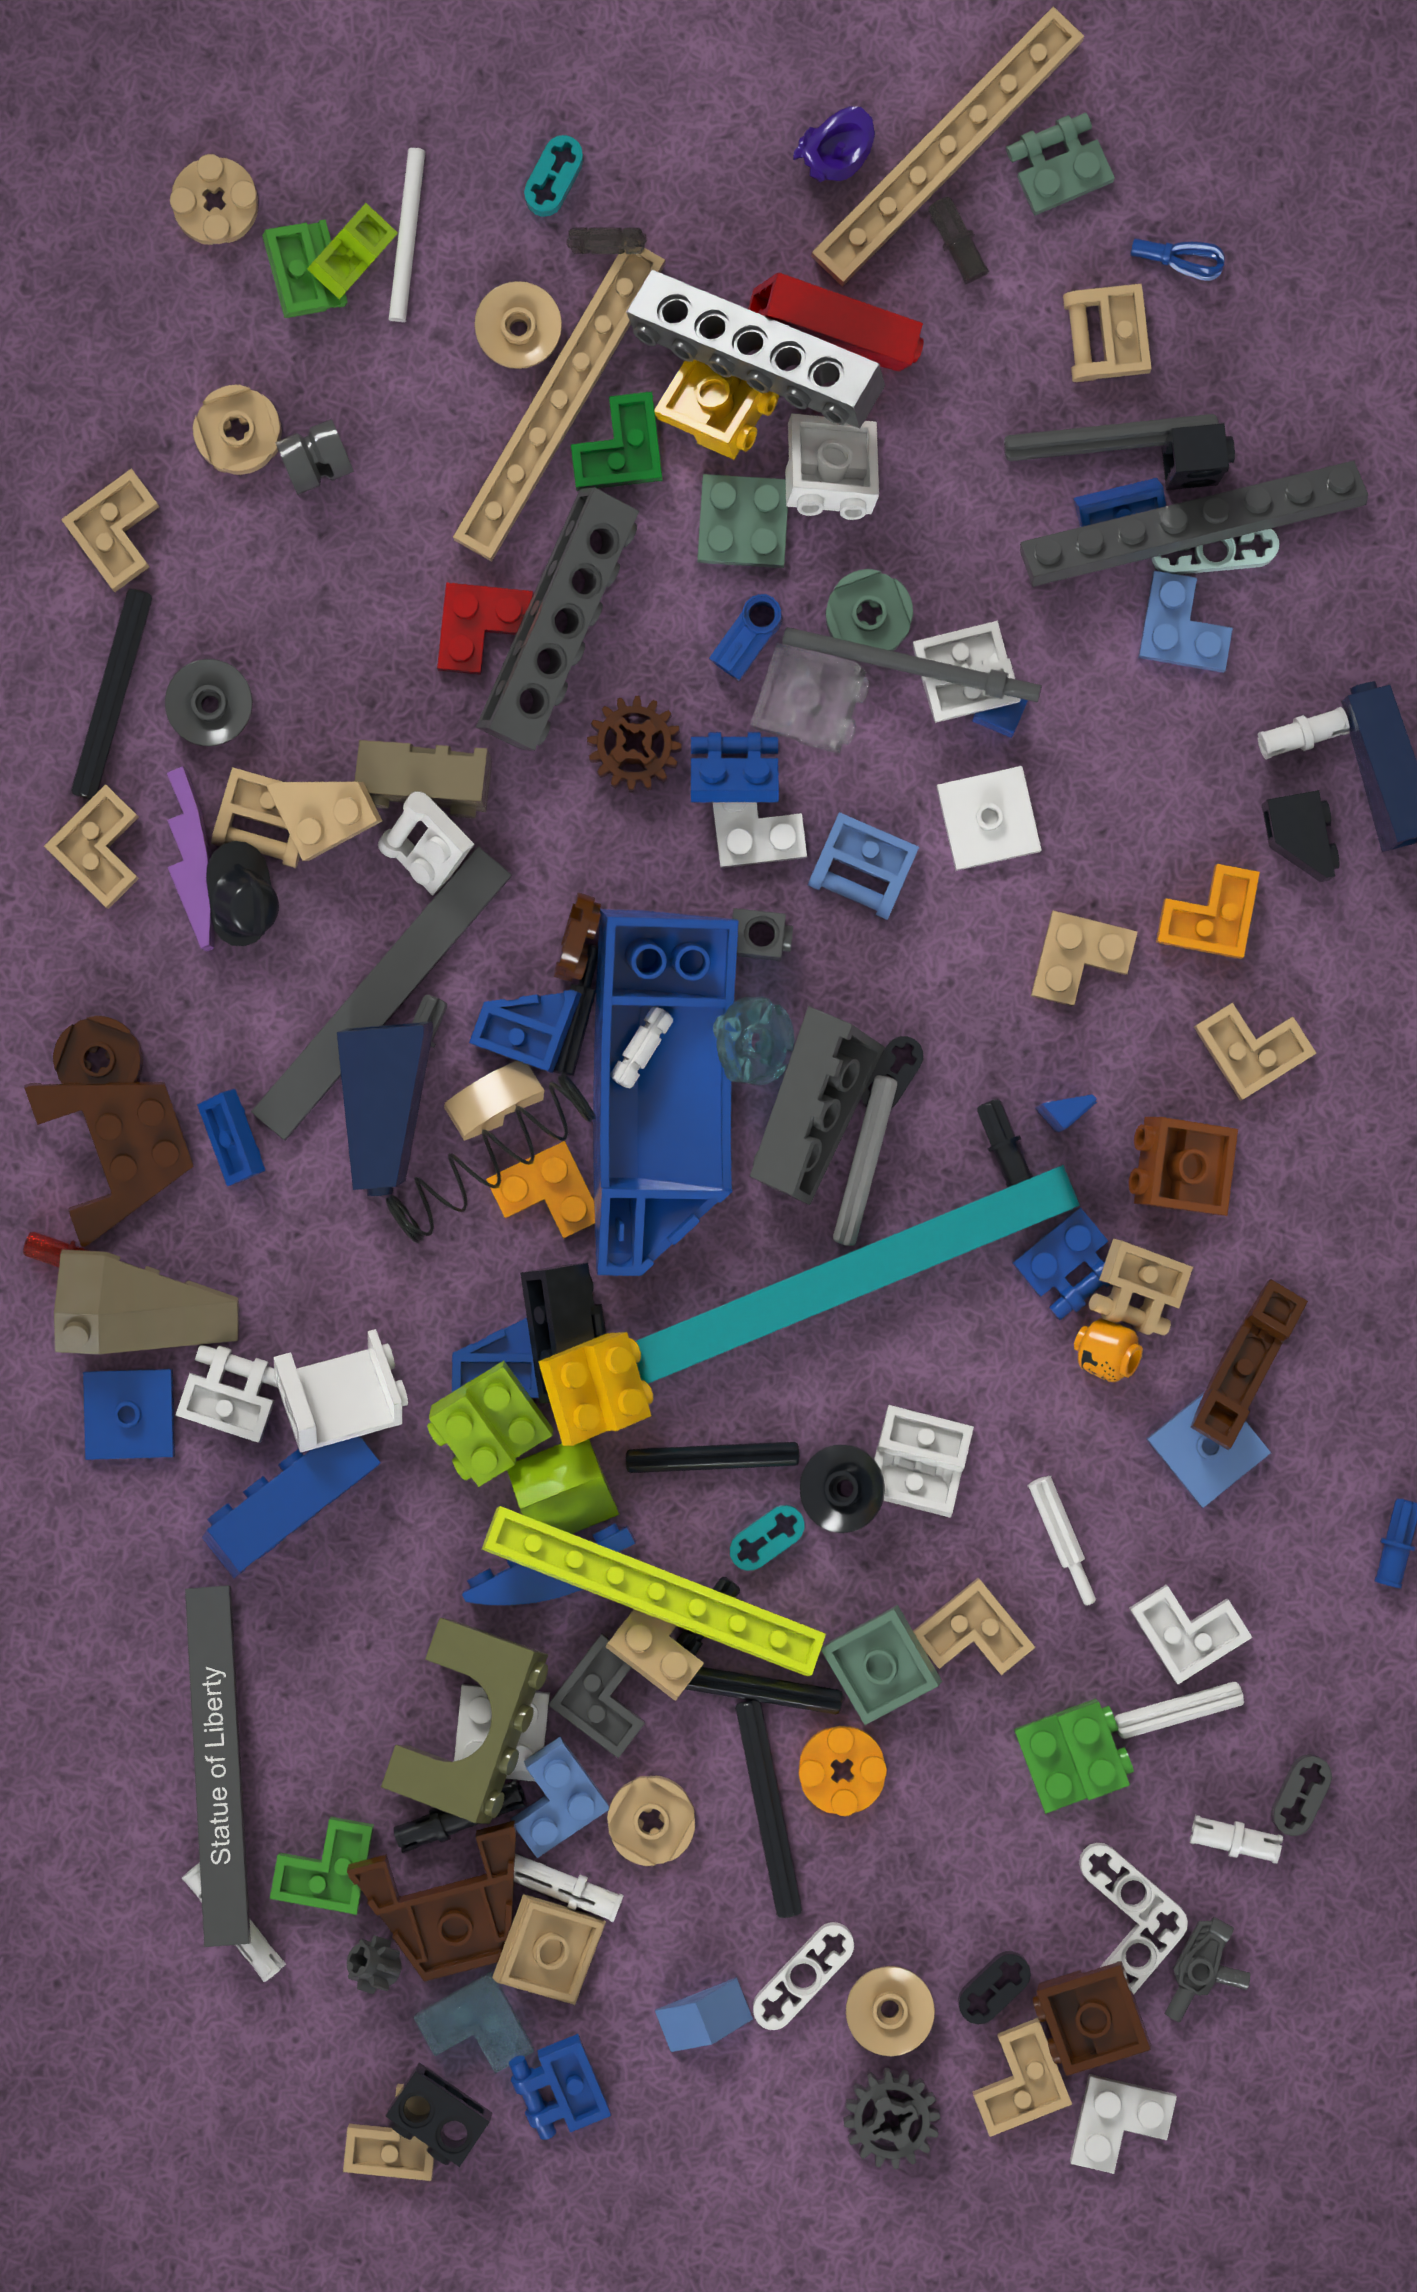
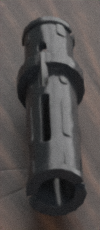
(440, 1824)

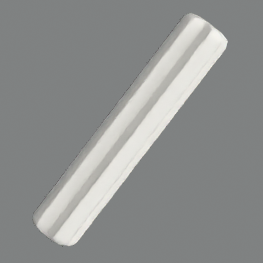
(1179, 1710)

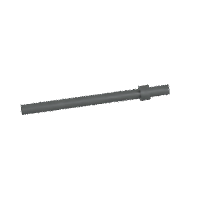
(994, 683)

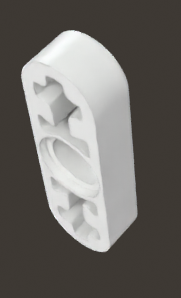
(772, 1992)

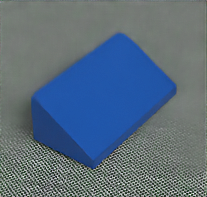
(1119, 502)
(1065, 1112)

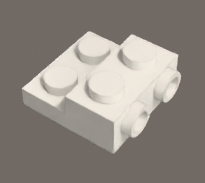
(831, 467)

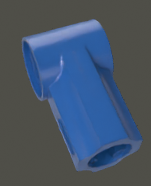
(744, 639)

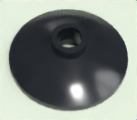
(822, 1492)

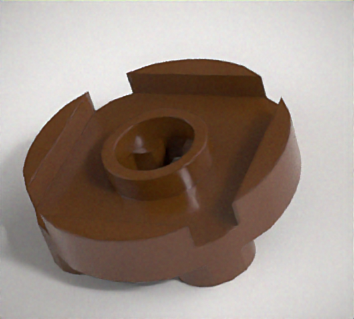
(581, 924)
(90, 1035)

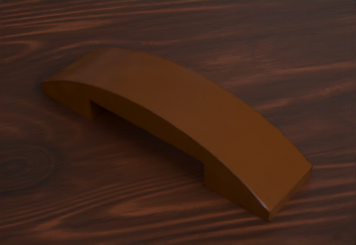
(1247, 1363)

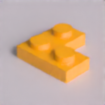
(1219, 926)
(552, 1179)

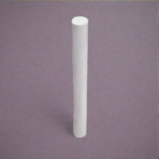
(407, 235)

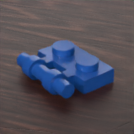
(734, 778)
(1059, 1254)
(572, 2081)

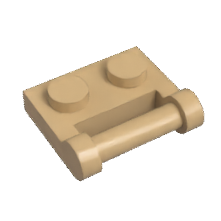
(1121, 329)
(250, 798)

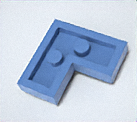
(1170, 633)
(568, 1802)

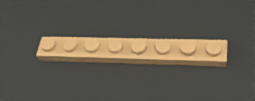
(947, 146)
(555, 406)

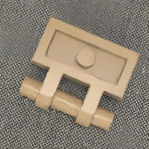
(1146, 1274)

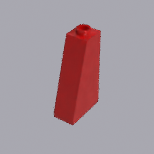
(840, 320)

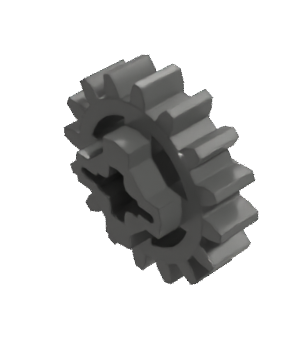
(873, 2129)

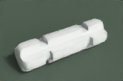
(641, 1047)

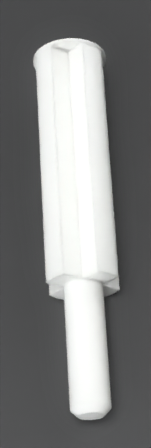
(1061, 1534)

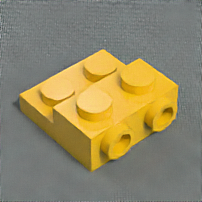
(714, 408)
(596, 1387)

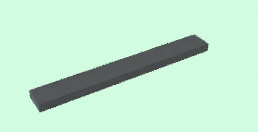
(383, 989)

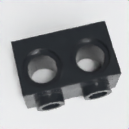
(1196, 456)
(446, 2105)

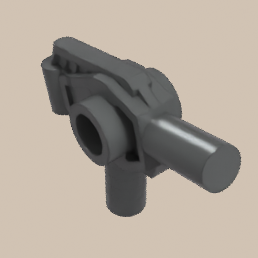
(1200, 1966)

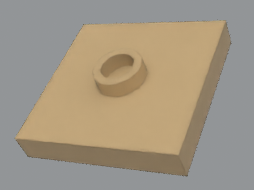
(548, 1949)

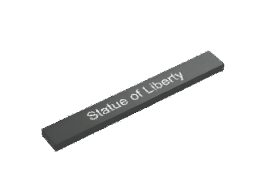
(217, 1766)

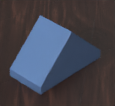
(704, 2016)

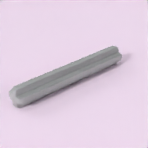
(865, 1160)

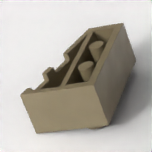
(446, 776)

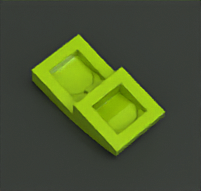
(352, 251)

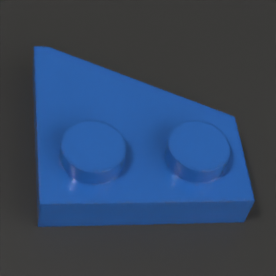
(527, 1027)
(506, 1345)

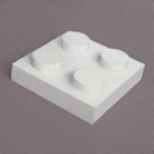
(475, 1723)

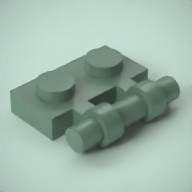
(1064, 176)

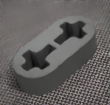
(1311, 1799)

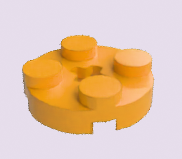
(867, 1770)

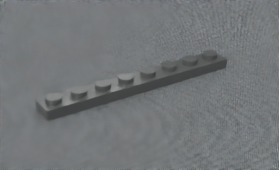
(1193, 523)

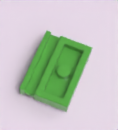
(290, 253)

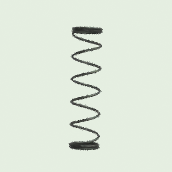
(398, 1209)

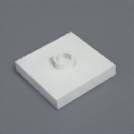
(988, 818)

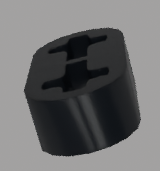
(906, 1072)
(1002, 1995)

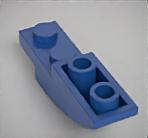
(526, 1586)

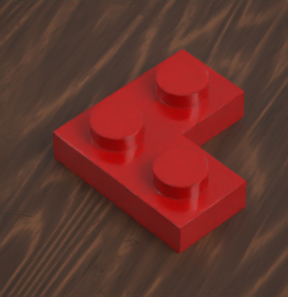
(468, 615)

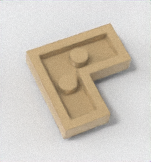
(101, 528)
(85, 843)
(1076, 943)
(1251, 1061)
(977, 1618)
(649, 1649)
(1032, 2089)
(385, 2152)

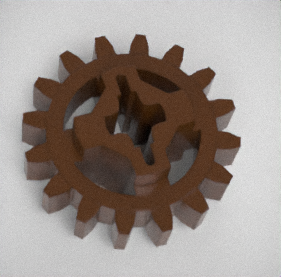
(648, 730)

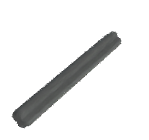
(1097, 438)

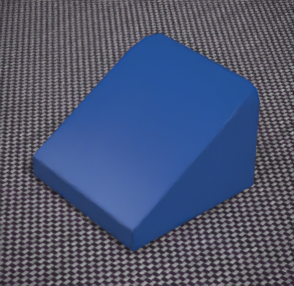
(1002, 719)

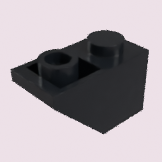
(1299, 833)

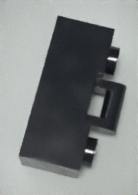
(559, 1312)

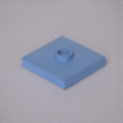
(1201, 1463)

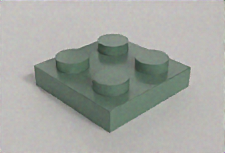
(743, 521)
(881, 1665)

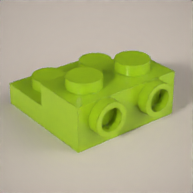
(488, 1424)

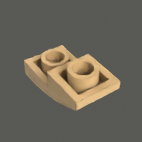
(493, 1097)

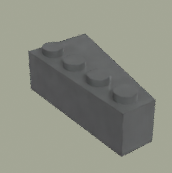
(814, 1104)

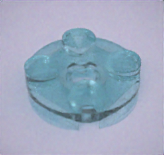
(734, 1040)

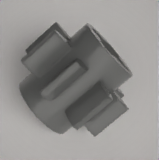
(374, 1964)

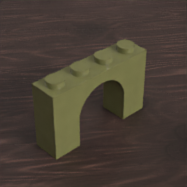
(510, 1679)

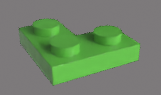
(325, 1881)

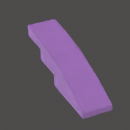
(194, 847)

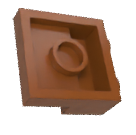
(1184, 1165)

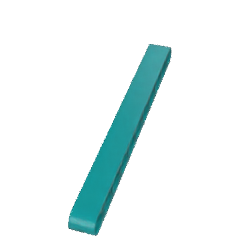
(855, 1274)

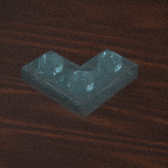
(478, 2011)

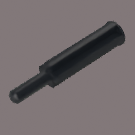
(573, 1042)

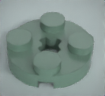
(879, 591)

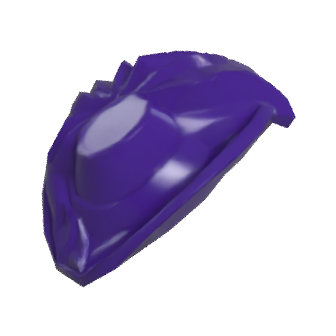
(837, 145)

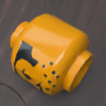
(1108, 1350)

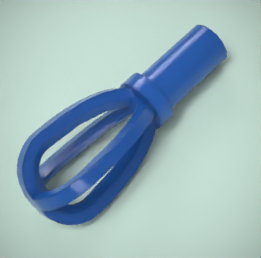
(1166, 252)

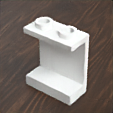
(341, 1395)

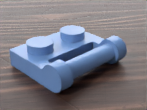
(869, 852)

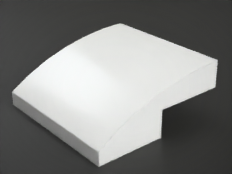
(971, 648)
(922, 1459)

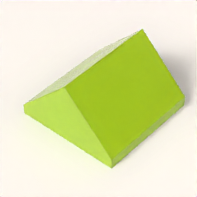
(563, 1487)

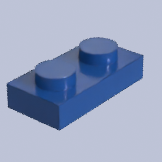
(231, 1137)

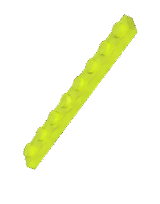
(653, 1591)

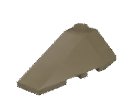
(125, 1308)

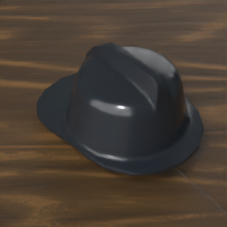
(240, 894)

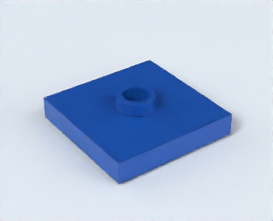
(128, 1414)

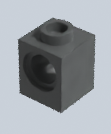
(776, 921)

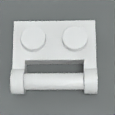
(437, 851)

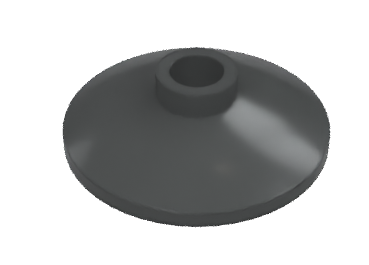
(195, 684)

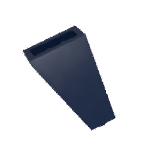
(1384, 763)
(382, 1096)

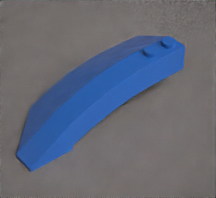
(668, 1137)

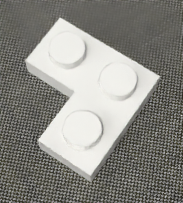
(755, 840)
(1188, 1644)
(1109, 2110)

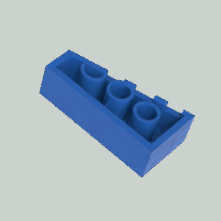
(286, 1501)

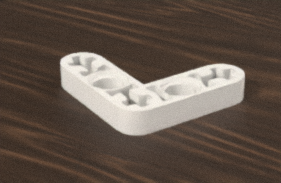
(1143, 1913)

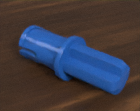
(1397, 1543)

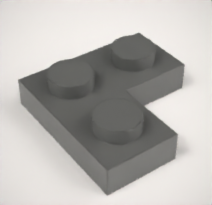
(588, 1701)

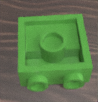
(1074, 1755)

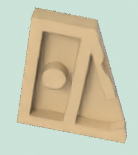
(323, 813)

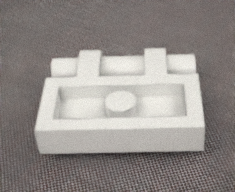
(224, 1406)

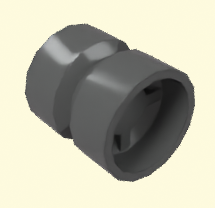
(314, 456)

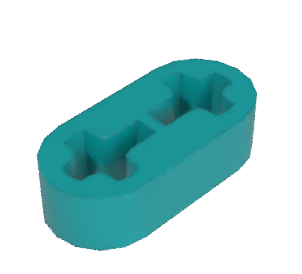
(545, 170)
(773, 1546)

